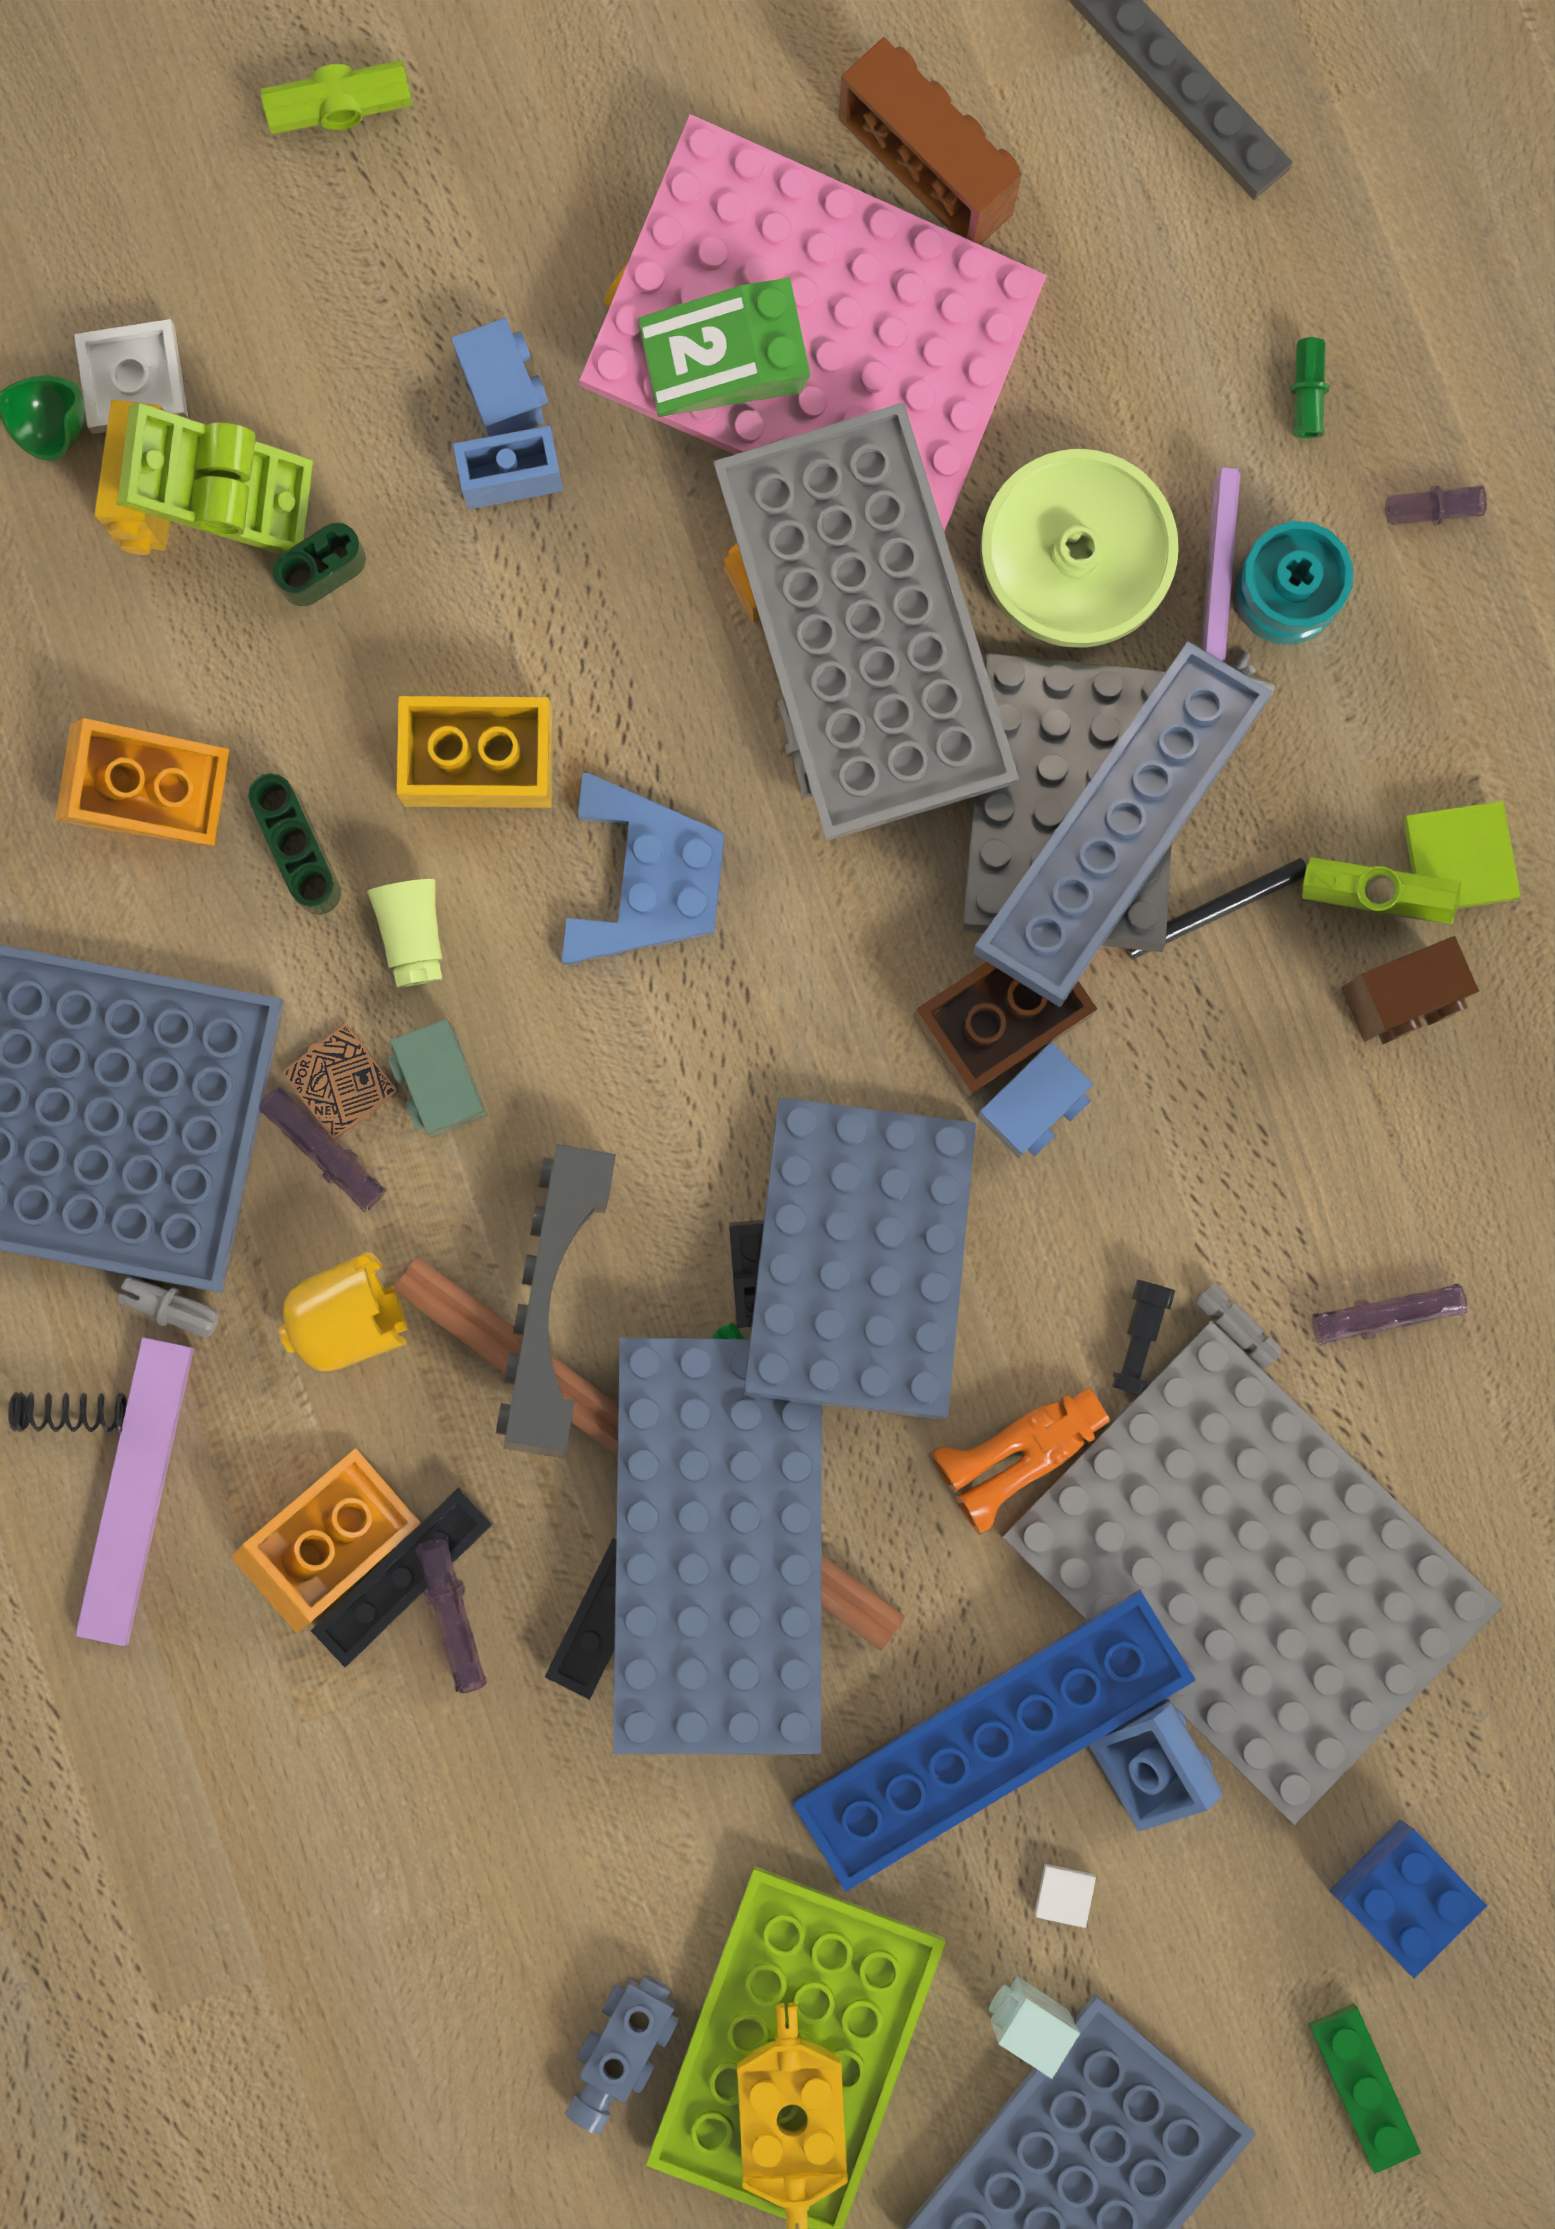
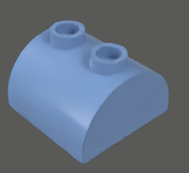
(1157, 1767)

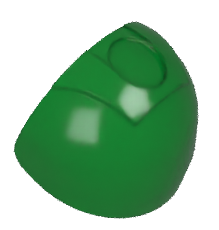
(43, 415)

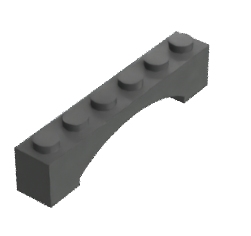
(538, 1413)

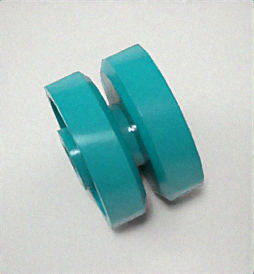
(1311, 560)

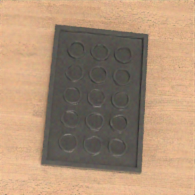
(1059, 731)

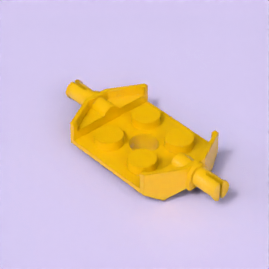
(801, 2164)

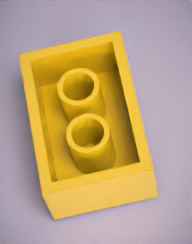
(475, 751)

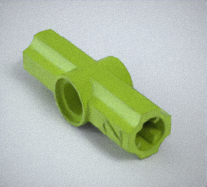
(336, 97)
(1413, 895)

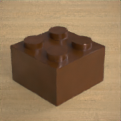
(1414, 987)

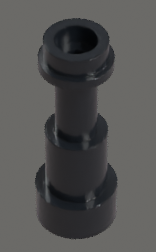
(1144, 1328)

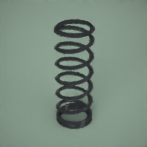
(21, 1413)

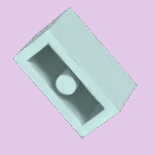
(1033, 2026)

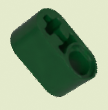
(337, 570)

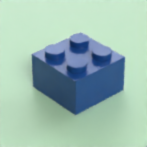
(1408, 1898)

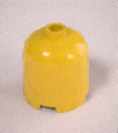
(342, 1316)

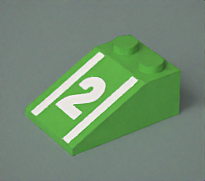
(725, 349)

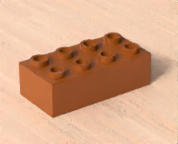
(928, 142)

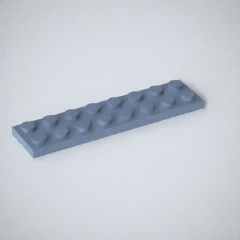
(1122, 824)

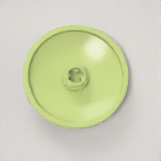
(1079, 548)

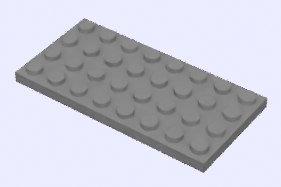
(866, 622)

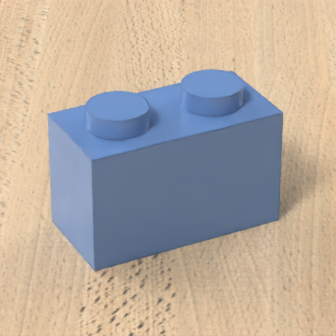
(498, 378)
(508, 467)
(1035, 1101)

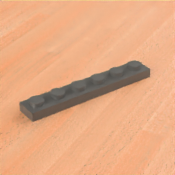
(1188, 91)

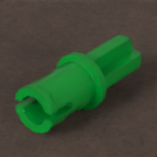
(1309, 388)

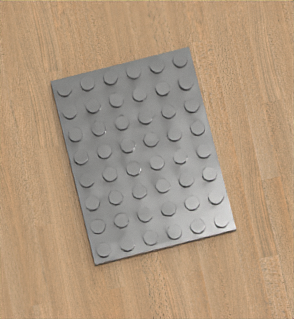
(1268, 1563)

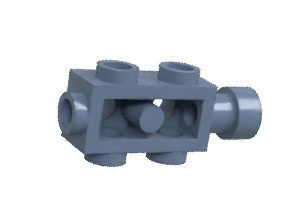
(625, 2043)

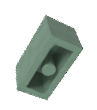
(437, 1079)

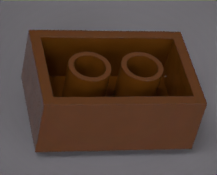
(994, 1024)

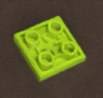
(1465, 847)

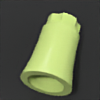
(409, 930)

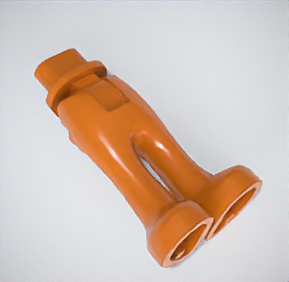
(1043, 1435)

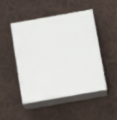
(1065, 1895)

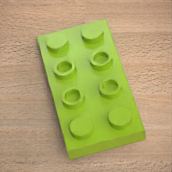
(214, 479)

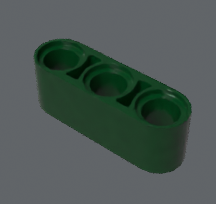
(282, 824)

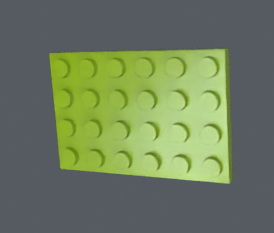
(856, 1994)

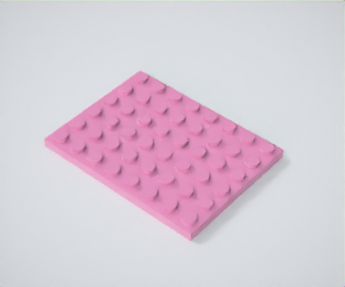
(879, 297)

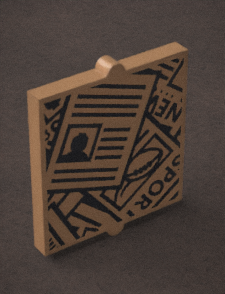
(340, 1081)

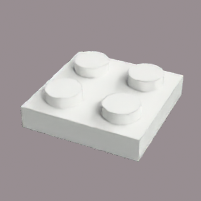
(132, 366)

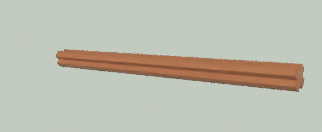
(598, 1418)

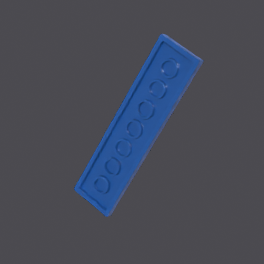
(993, 1740)

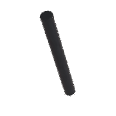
(1230, 902)

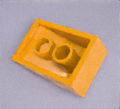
(141, 783)
(325, 1540)

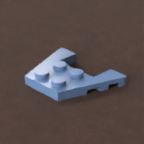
(667, 876)

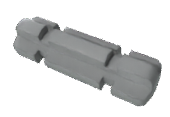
(1239, 1325)

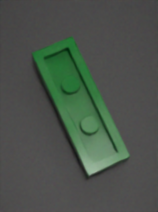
(1364, 2088)

